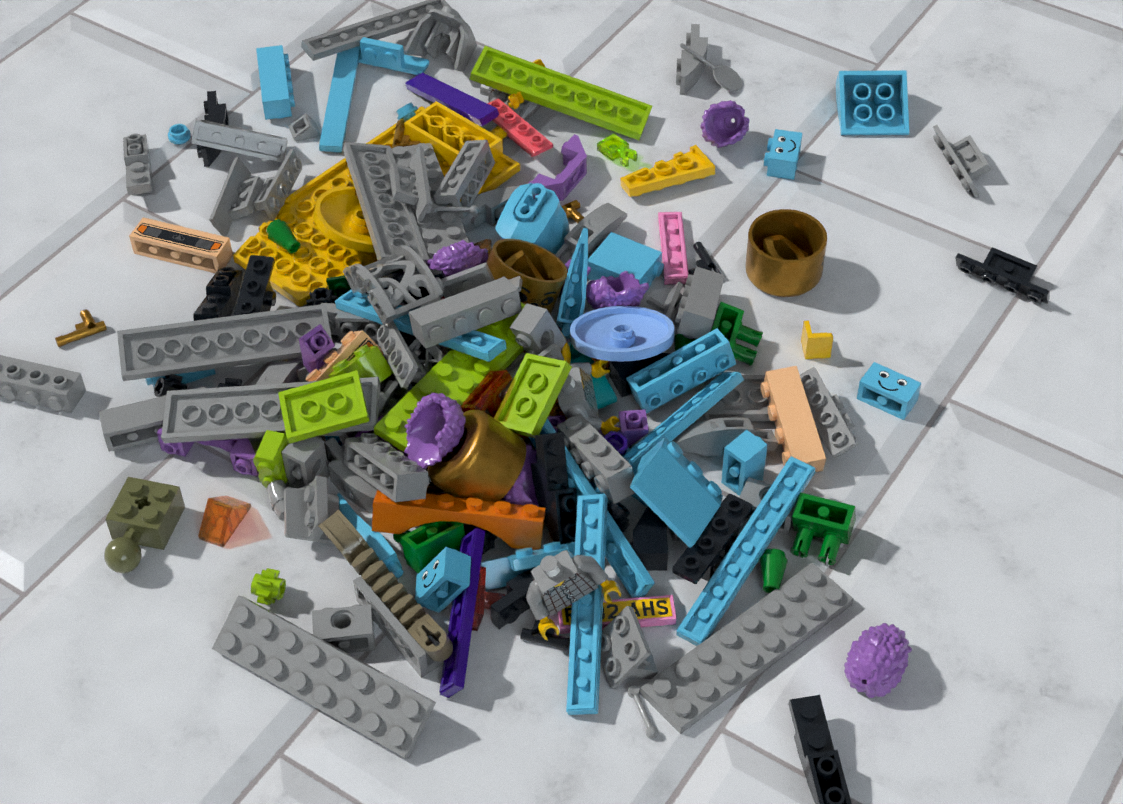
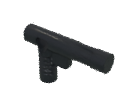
(706, 261)
(553, 640)

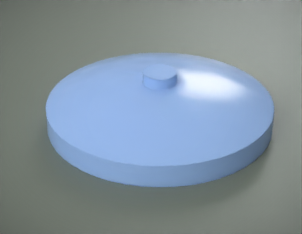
(622, 333)

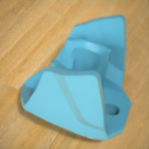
(534, 220)

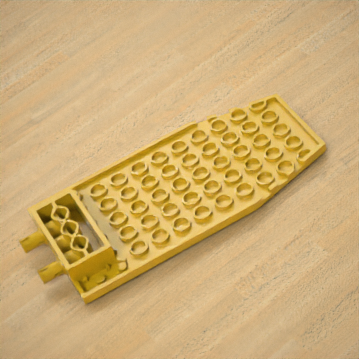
(322, 258)

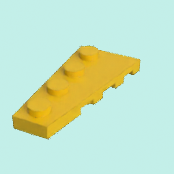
(673, 172)

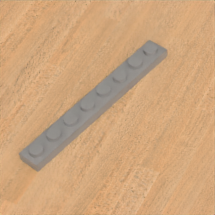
(373, 28)

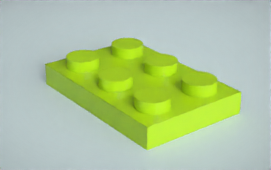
(532, 394)
(323, 407)

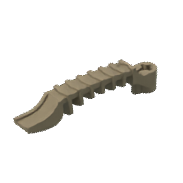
(386, 586)

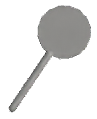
(724, 75)

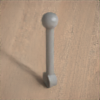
(473, 209)
(633, 692)

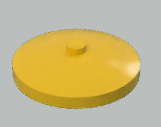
(342, 219)

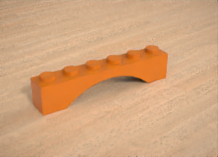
(515, 524)

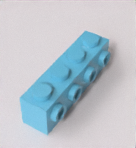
(275, 82)
(681, 370)

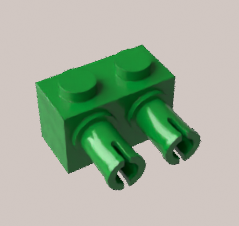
(729, 323)
(824, 520)
(428, 541)

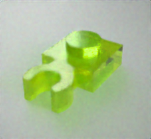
(615, 147)

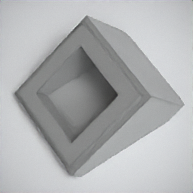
(304, 128)

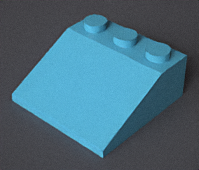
(872, 102)
(676, 490)

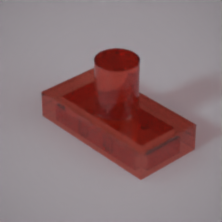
(486, 393)
(483, 599)

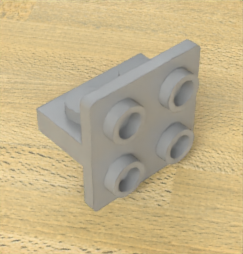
(307, 510)
(625, 649)

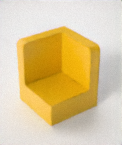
(815, 344)

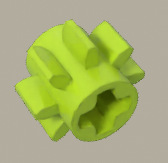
(268, 586)

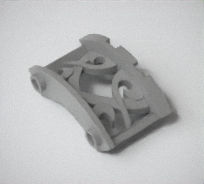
(384, 301)

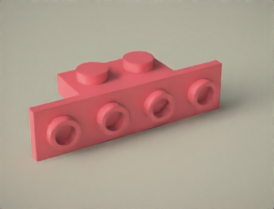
(519, 130)

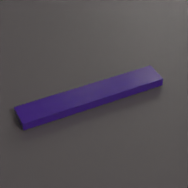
(452, 98)
(462, 618)

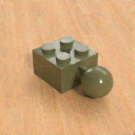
(143, 516)

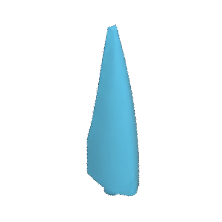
(574, 288)
(374, 539)

